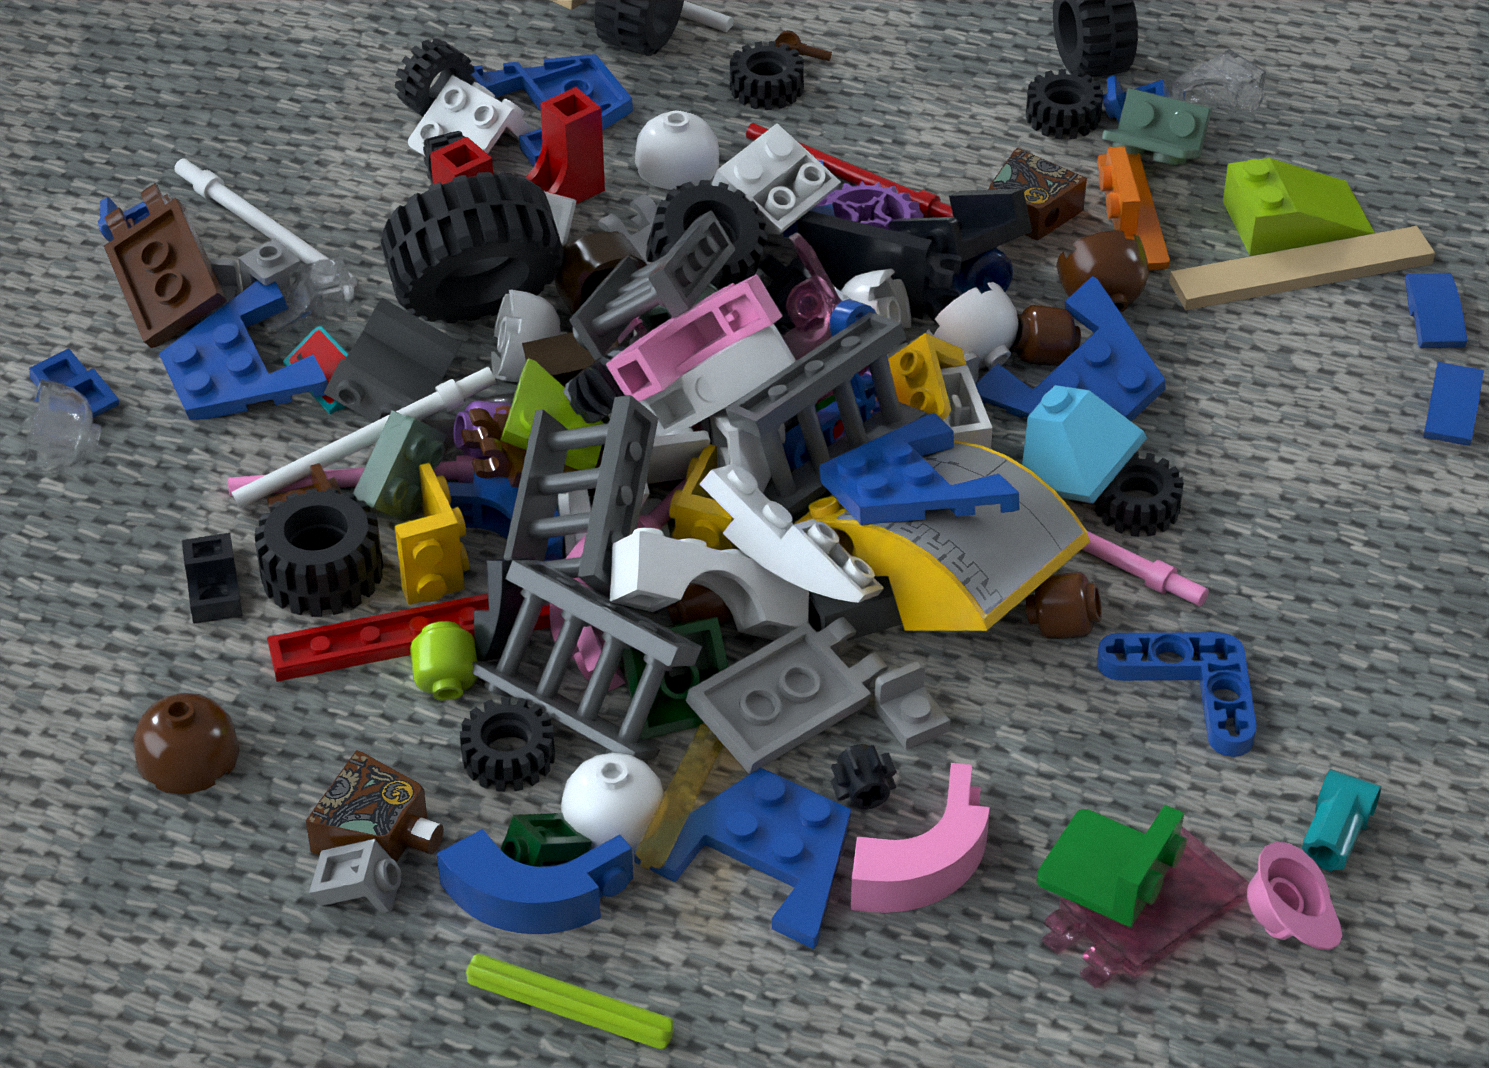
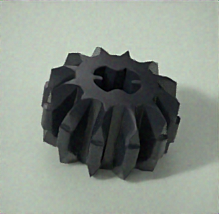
(594, 389)

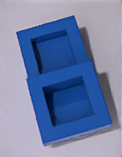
(1436, 310)
(69, 370)
(1453, 403)

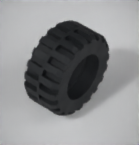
(469, 245)

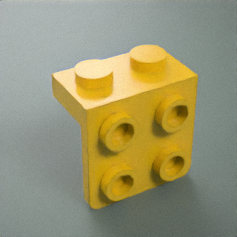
(919, 375)
(696, 511)
(430, 546)

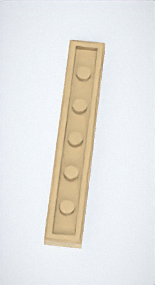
(1301, 267)

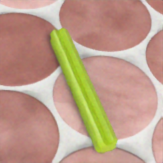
(570, 1001)

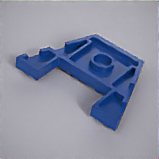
(556, 77)
(1107, 363)
(220, 368)
(895, 484)
(778, 832)

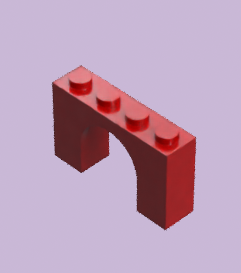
(569, 157)

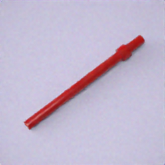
(928, 202)

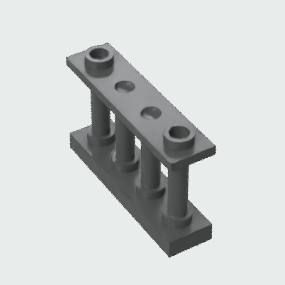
(669, 281)
(797, 392)
(617, 495)
(621, 630)

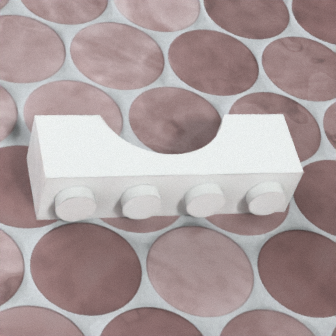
(656, 570)

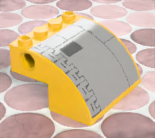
(964, 568)

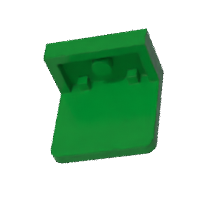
(1111, 864)

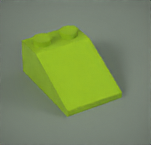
(1289, 206)

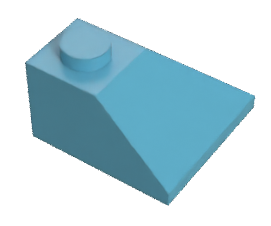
(1078, 442)

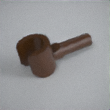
(790, 38)

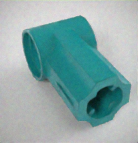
(1339, 818)

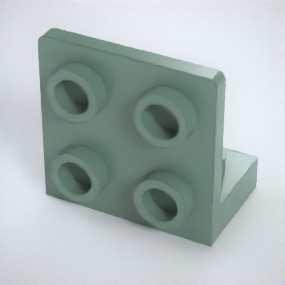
(1161, 125)
(392, 472)

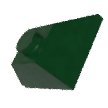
(670, 710)

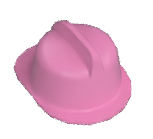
(1293, 897)

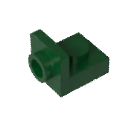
(542, 839)

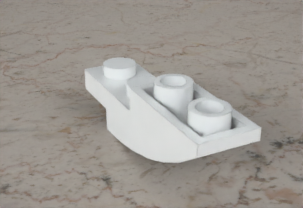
(720, 380)
(797, 552)

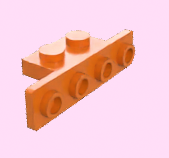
(1131, 203)

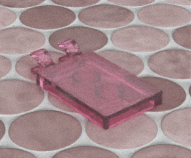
(1188, 902)

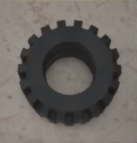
(637, 24)
(1096, 35)
(734, 214)
(319, 551)

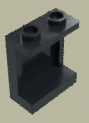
(978, 222)

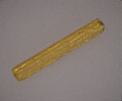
(679, 799)

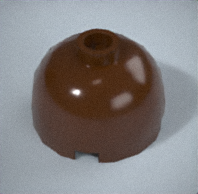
(1113, 260)
(185, 743)

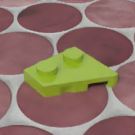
(541, 391)

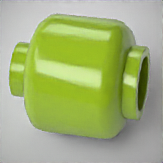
(443, 660)

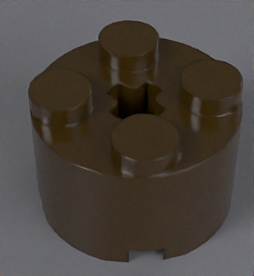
(589, 263)

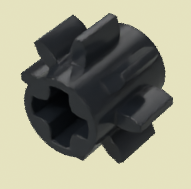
(863, 776)

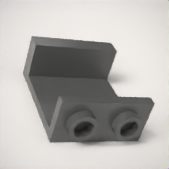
(392, 363)

